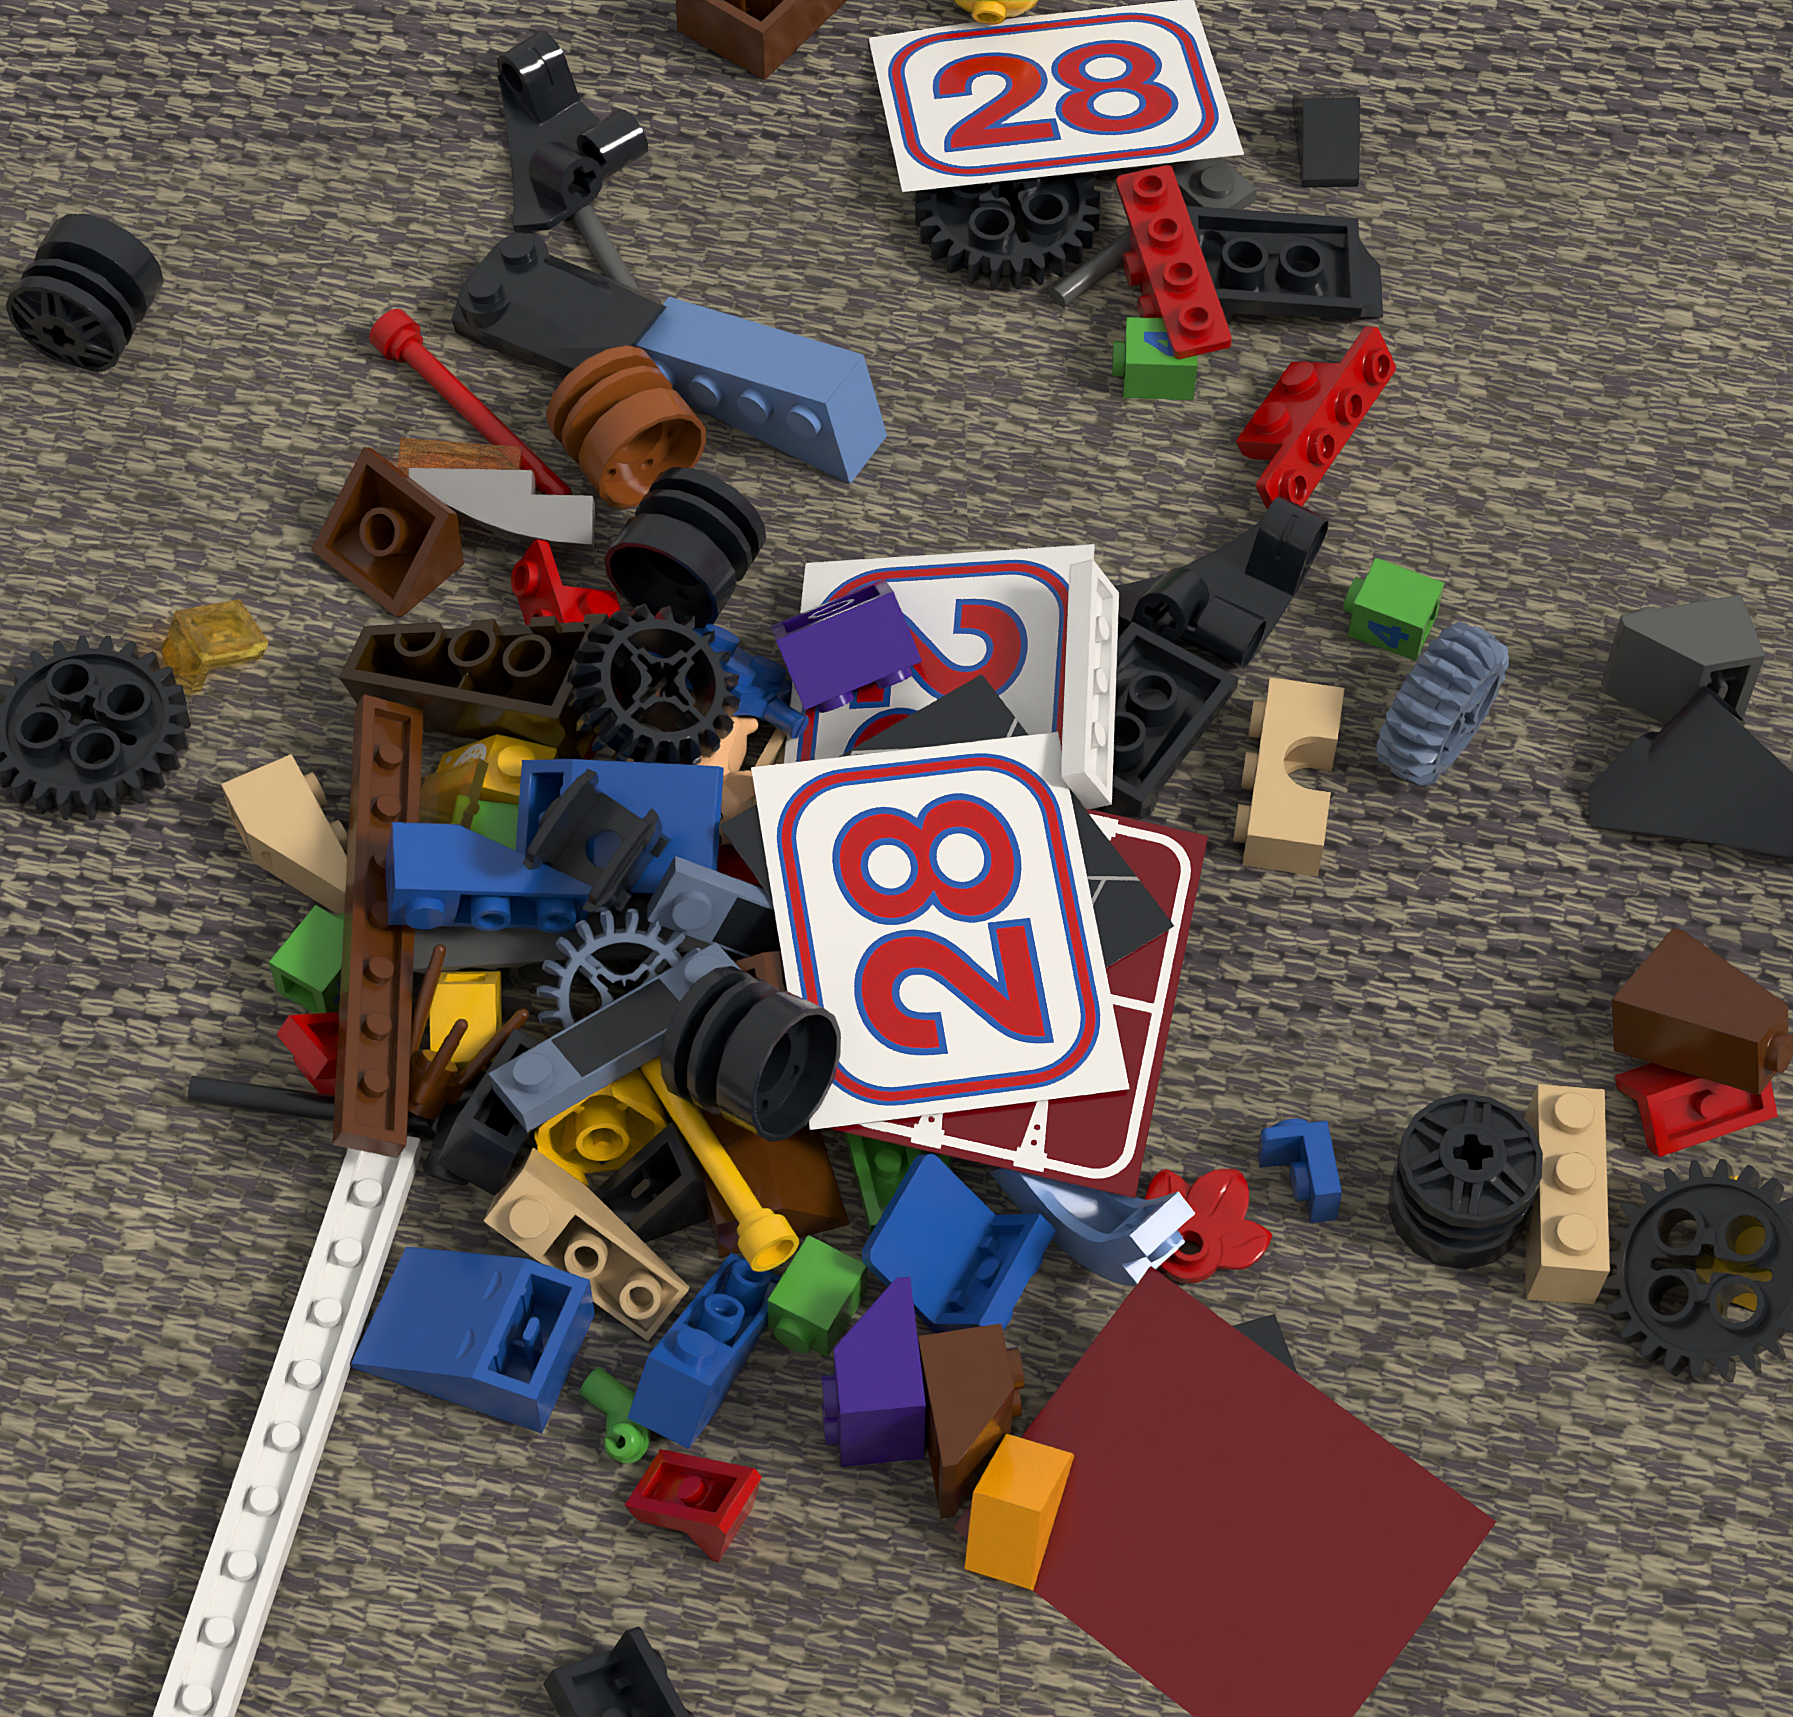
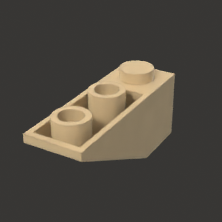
(287, 831)
(577, 1233)

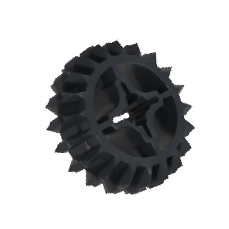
(624, 650)

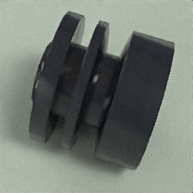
(85, 292)
(686, 546)
(751, 1053)
(1464, 1181)

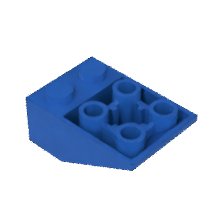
(682, 795)
(479, 1331)

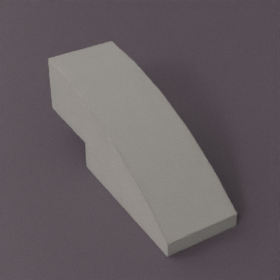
(508, 505)

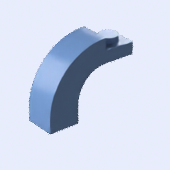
(1101, 1229)

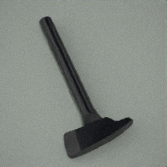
(321, 1107)

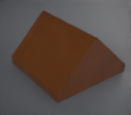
(390, 535)

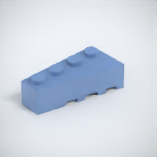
(771, 385)

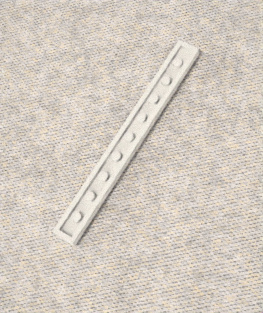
(288, 1437)

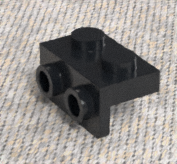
(616, 1683)

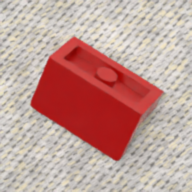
(1690, 1110)

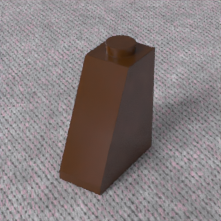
(1701, 1017)

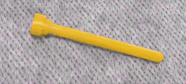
(764, 1236)

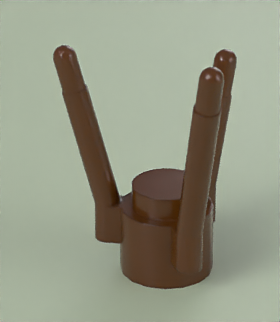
(433, 1073)

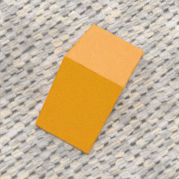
(1016, 1510)

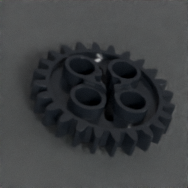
(978, 226)
(90, 727)
(1702, 1327)

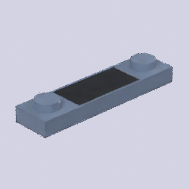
(715, 909)
(600, 1045)

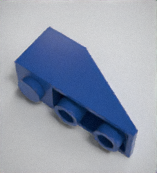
(468, 880)
(703, 1352)

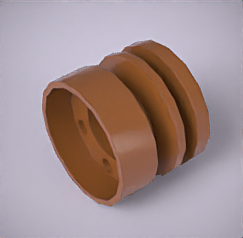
(624, 424)

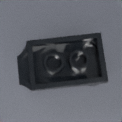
(1287, 264)
(548, 307)
(1160, 714)

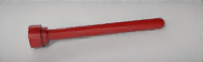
(400, 339)

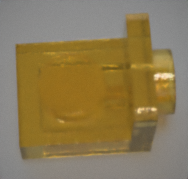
(211, 639)

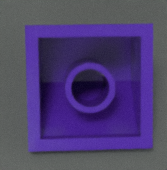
(847, 646)
(877, 1389)

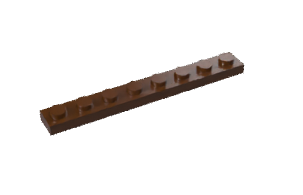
(376, 955)

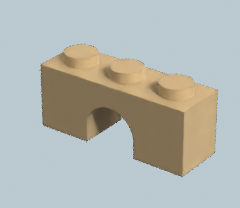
(1286, 821)
(1570, 1210)

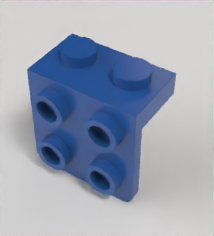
(958, 1253)

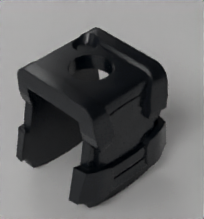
(571, 825)

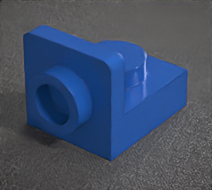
(1311, 1161)

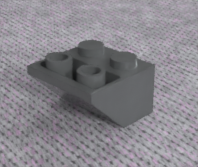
(1675, 650)

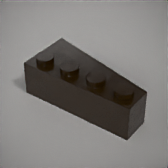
(478, 677)

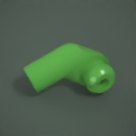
(624, 1438)

